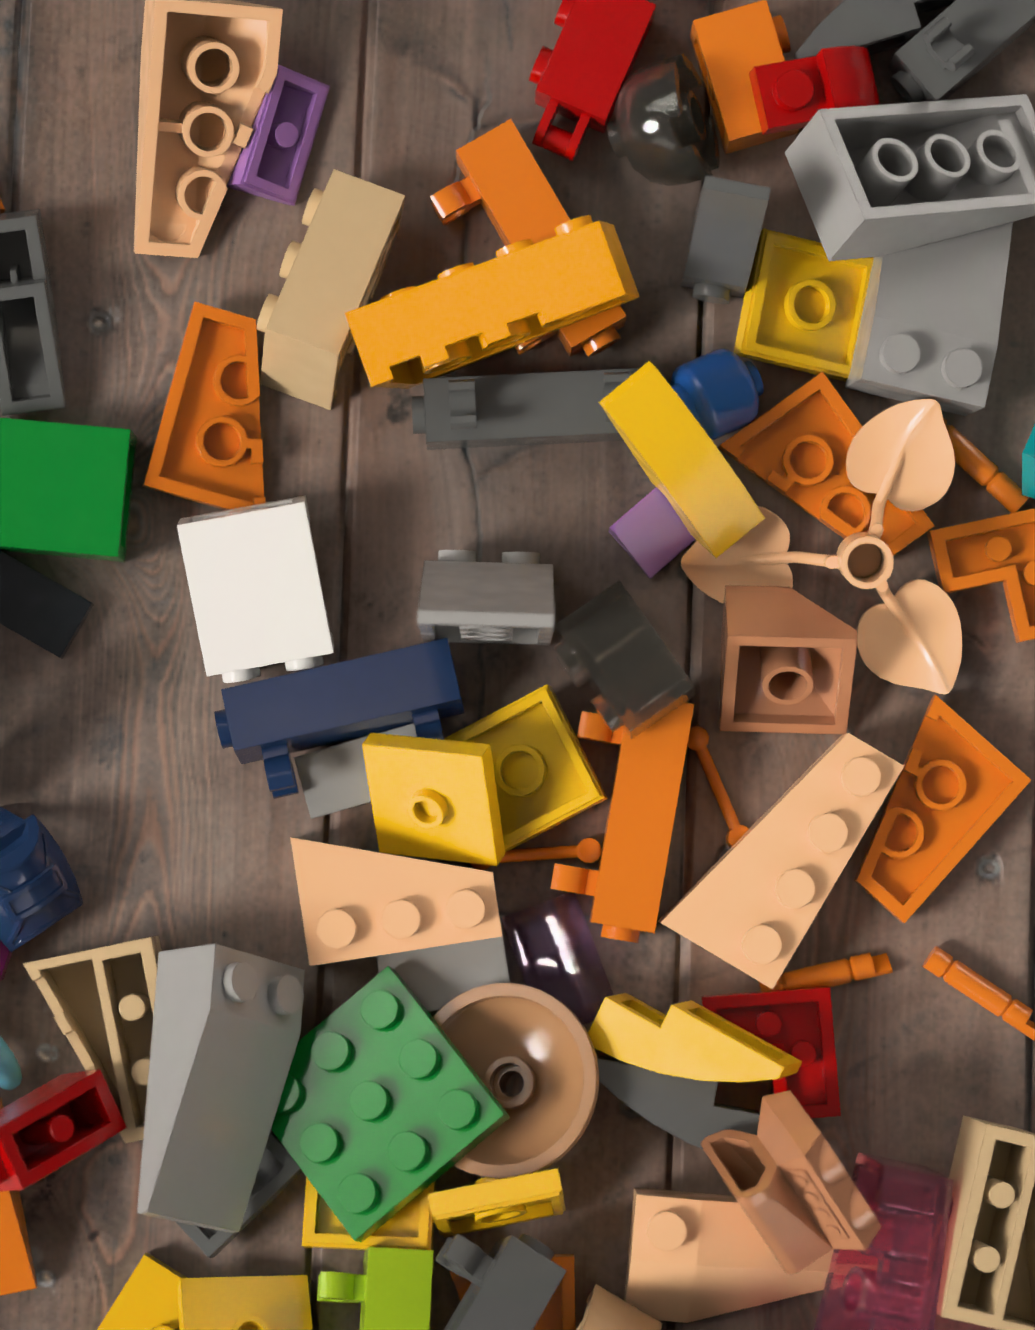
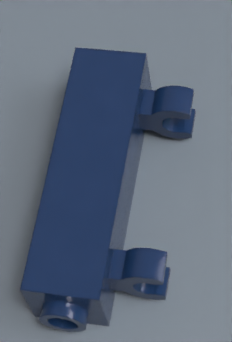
(338, 705)

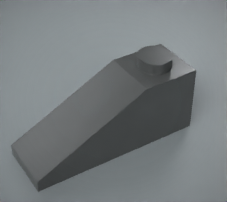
(724, 239)

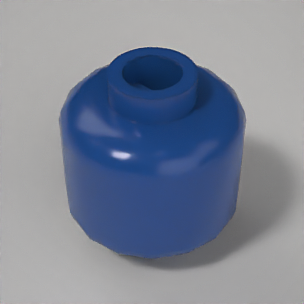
(719, 391)

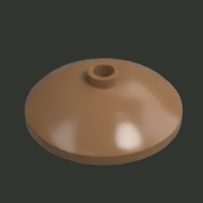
(531, 1034)

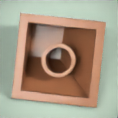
(783, 663)

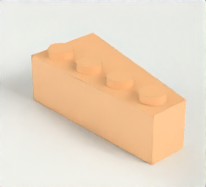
(779, 873)

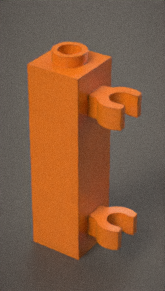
(521, 207)
(637, 825)

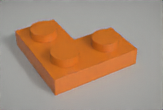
(988, 554)

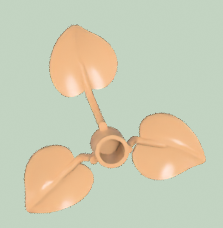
(917, 631)

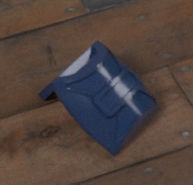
(34, 880)

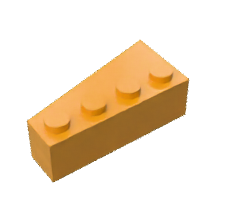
(492, 305)

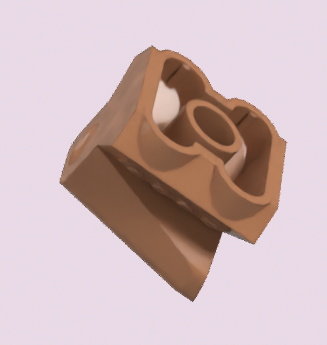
(792, 1185)

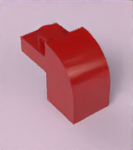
(794, 90)

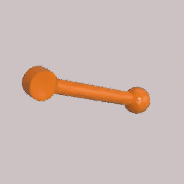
(698, 742)
(587, 851)

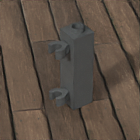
(957, 46)
(516, 409)
(507, 1285)

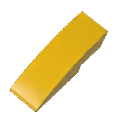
(681, 460)
(685, 1042)

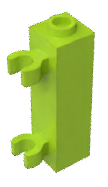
(391, 1289)

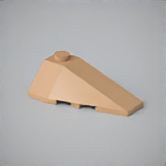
(197, 102)
(704, 1258)

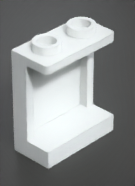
(256, 589)

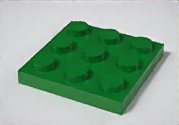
(380, 1105)

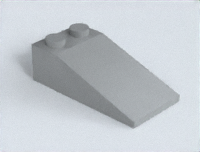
(915, 172)
(934, 321)
(487, 599)
(214, 1080)

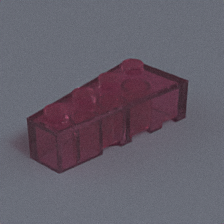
(900, 1272)

